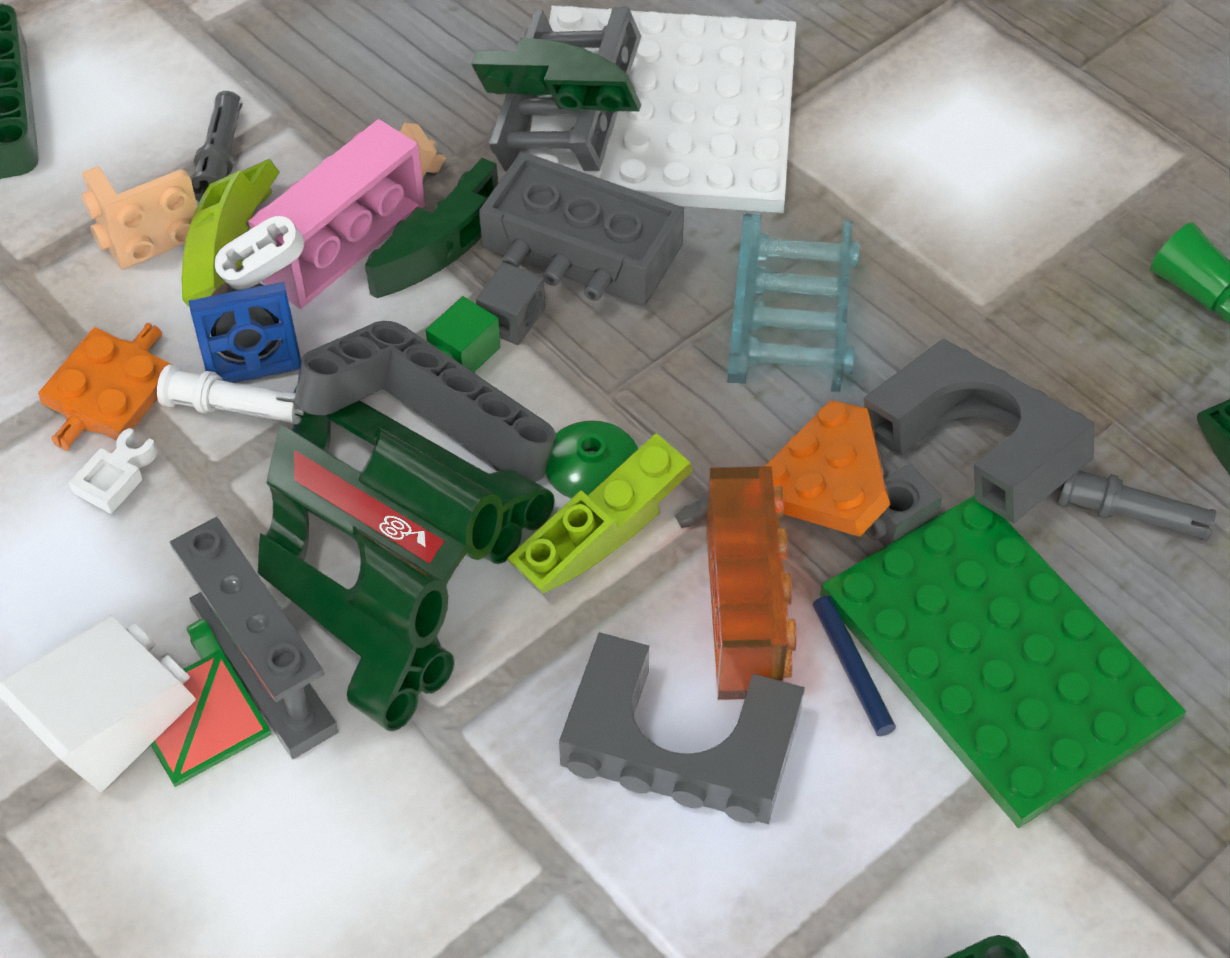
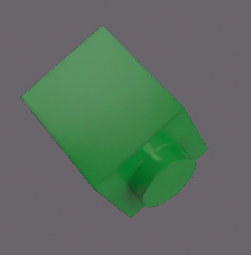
(466, 333)

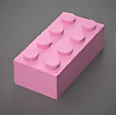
(346, 208)

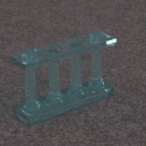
(752, 315)

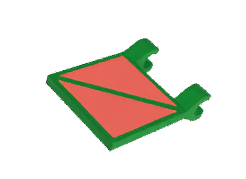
(217, 722)

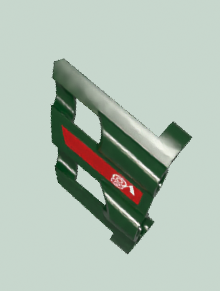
(413, 523)

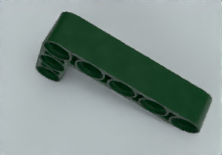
(17, 120)

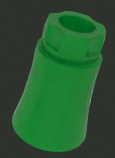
(1196, 268)

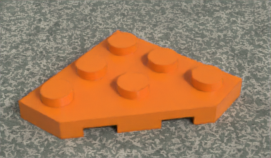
(833, 471)

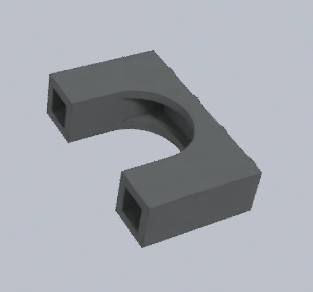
(952, 384)
(733, 777)

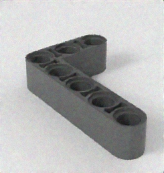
(433, 385)

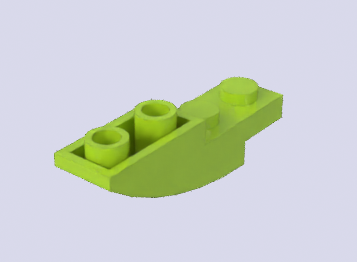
(219, 220)
(600, 523)

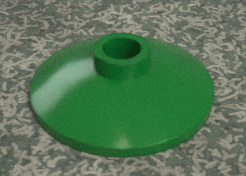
(574, 469)

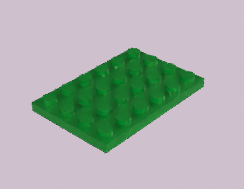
(1002, 658)

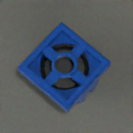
(244, 328)

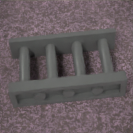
(592, 128)
(256, 637)

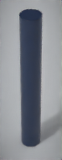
(854, 666)

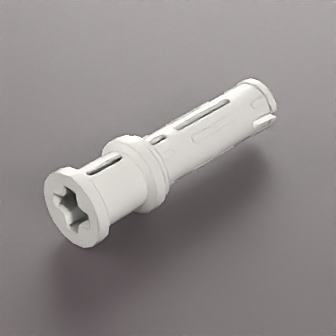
(209, 392)

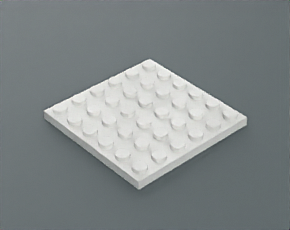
(708, 113)

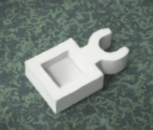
(111, 477)

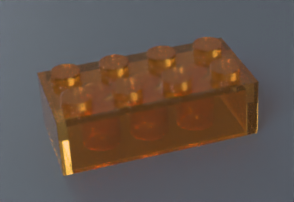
(748, 579)

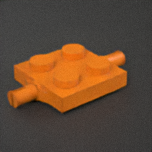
(104, 385)

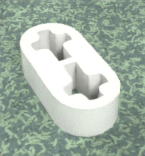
(259, 253)

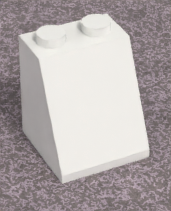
(99, 699)

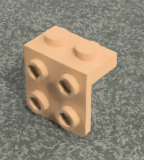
(140, 219)

